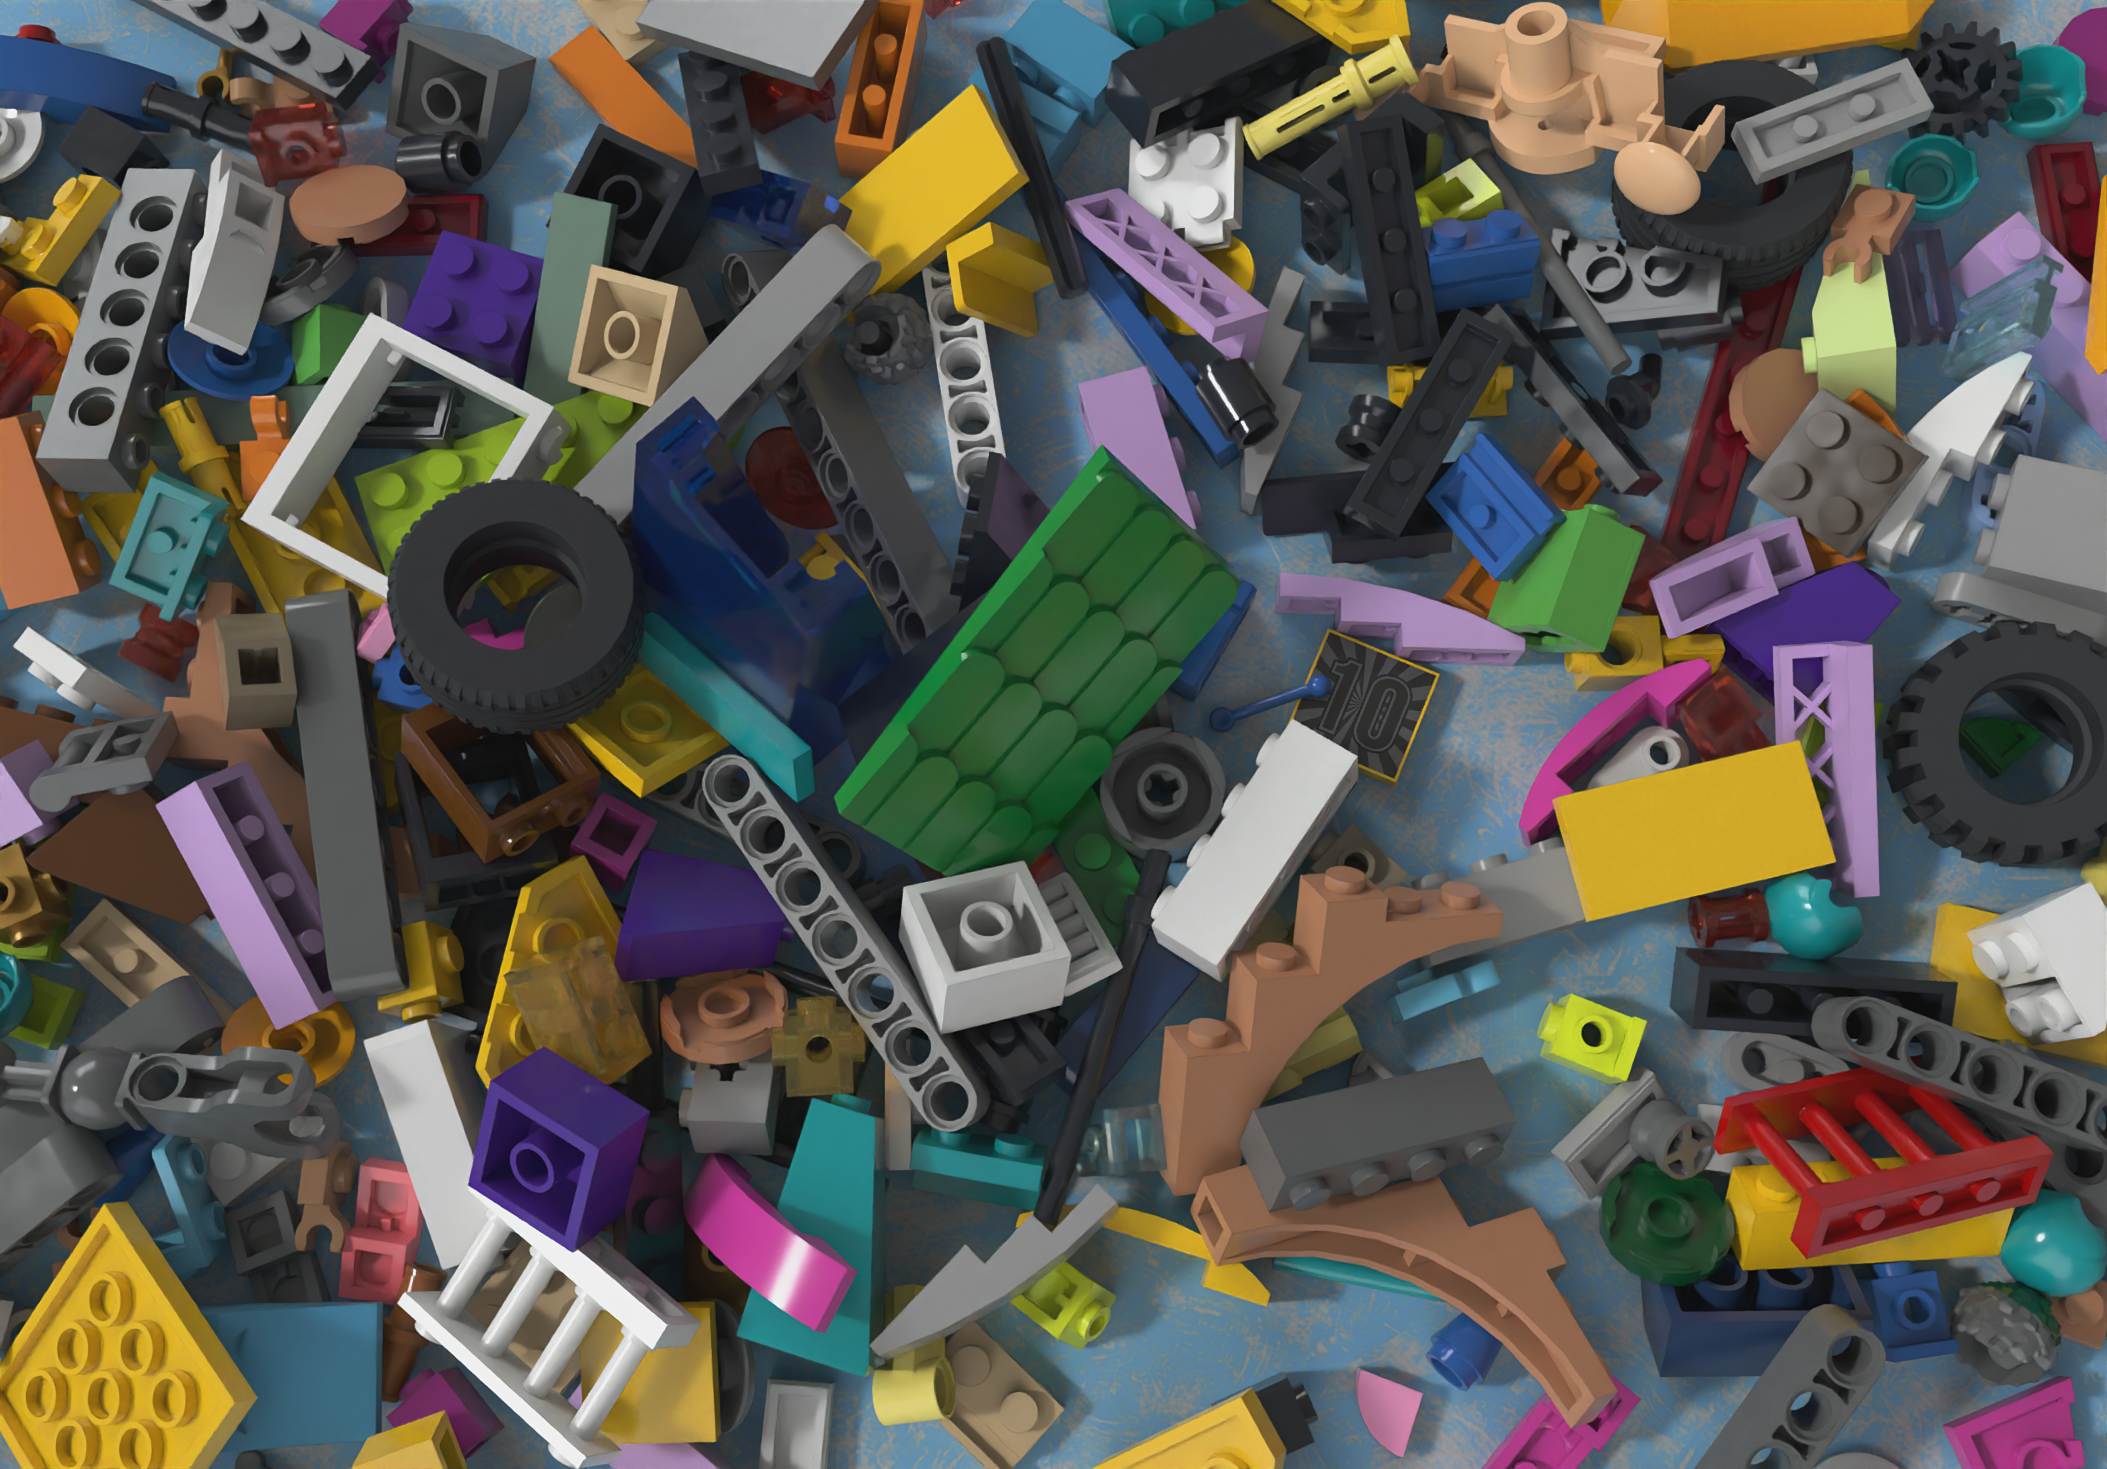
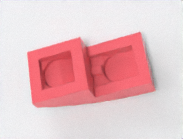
(383, 1234)

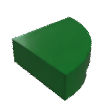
(1996, 742)

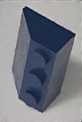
(1741, 1317)

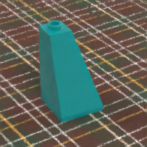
(840, 1196)

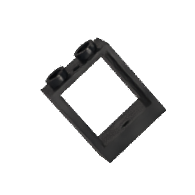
(464, 876)

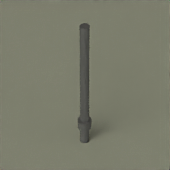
(1478, 147)

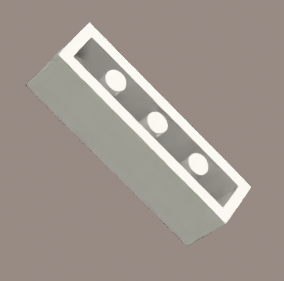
(1255, 848)

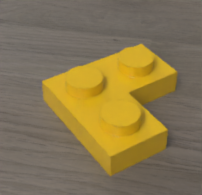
(53, 244)

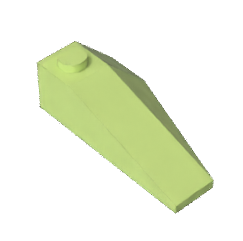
(1854, 332)

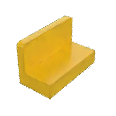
(996, 277)

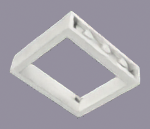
(342, 412)

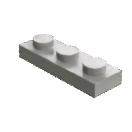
(1832, 121)

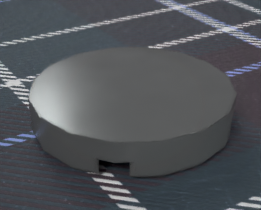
(311, 280)

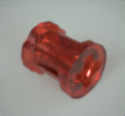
(1750, 918)

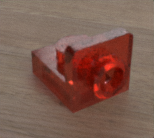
(777, 102)

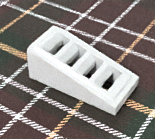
(1080, 933)

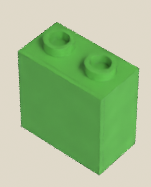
(1571, 584)

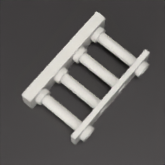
(603, 1283)

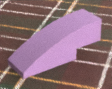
(1731, 575)

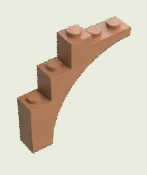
(208, 746)
(1281, 993)
(1418, 1232)

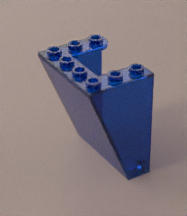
(721, 582)

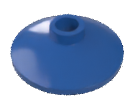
(225, 374)

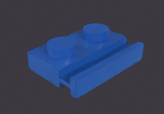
(1494, 507)

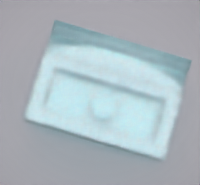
(2003, 319)

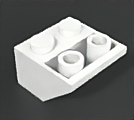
(2049, 964)

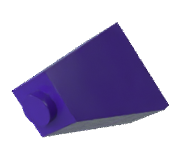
(1826, 608)
(697, 919)

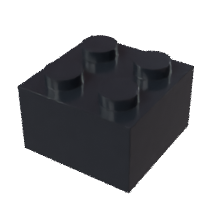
(657, 199)

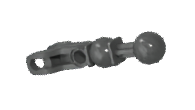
(215, 1096)

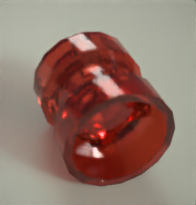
(159, 644)

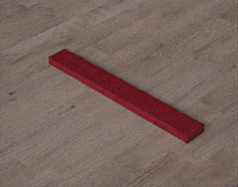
(1714, 451)

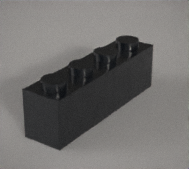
(1210, 69)
(1783, 991)

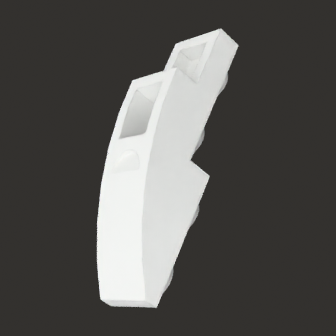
(235, 254)
(1957, 438)

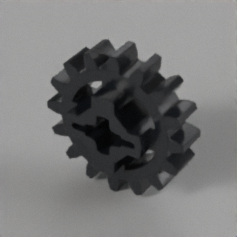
(1970, 64)

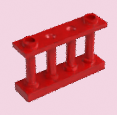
(1877, 1200)

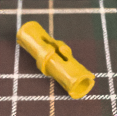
(201, 454)

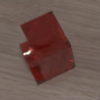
(305, 125)

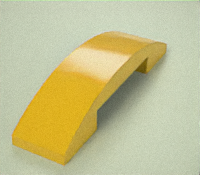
(1229, 1279)

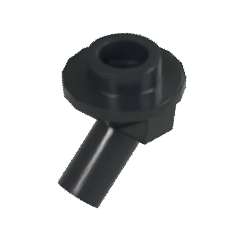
(1631, 396)

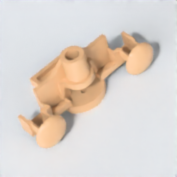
(1564, 94)

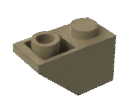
(255, 671)

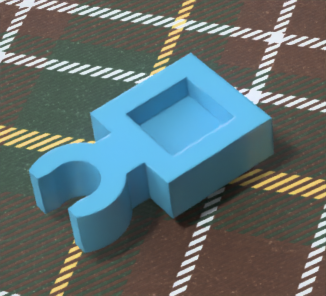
(1424, 993)

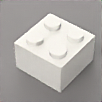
(983, 946)

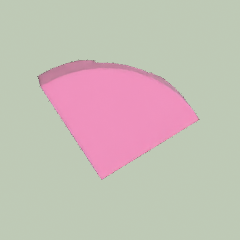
(375, 634)
(1387, 1409)

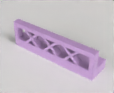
(1171, 271)
(1847, 753)

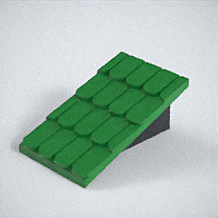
(1029, 689)

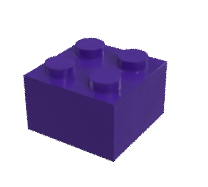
(479, 304)
(557, 1148)

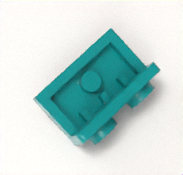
(171, 544)
(978, 1166)

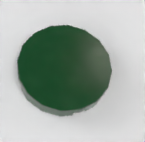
(1665, 1225)

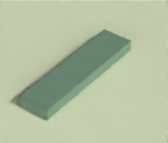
(577, 237)

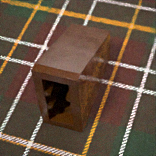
(127, 854)

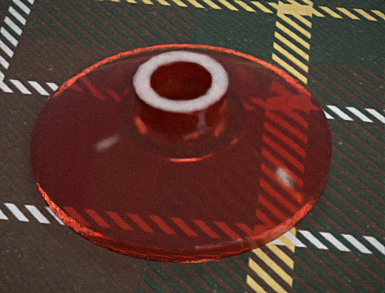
(786, 481)

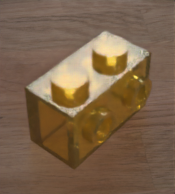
(579, 1008)

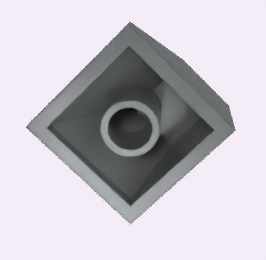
(458, 84)

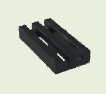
(413, 430)

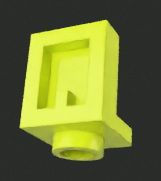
(1068, 1305)

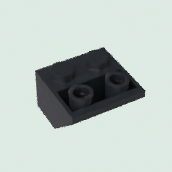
(994, 537)

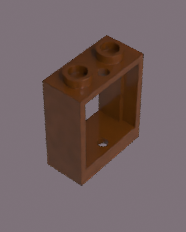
(433, 733)

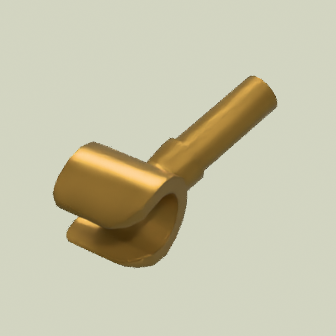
(214, 80)

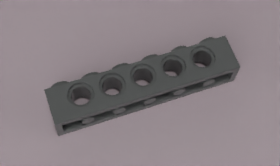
(119, 354)

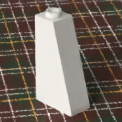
(437, 1119)

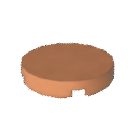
(350, 203)
(1770, 398)
(723, 1015)

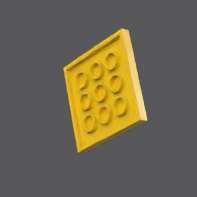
(119, 1364)

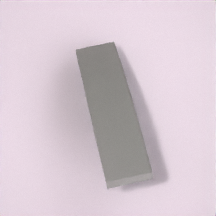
(1273, 367)
(972, 1288)

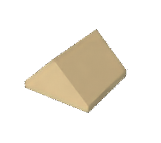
(634, 336)

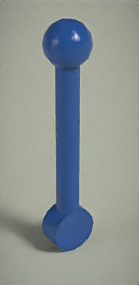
(1224, 719)

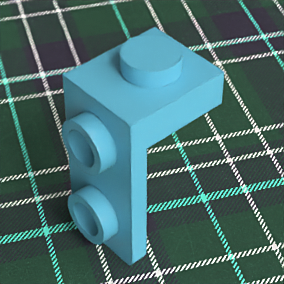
(198, 1215)

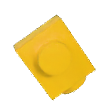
(433, 970)

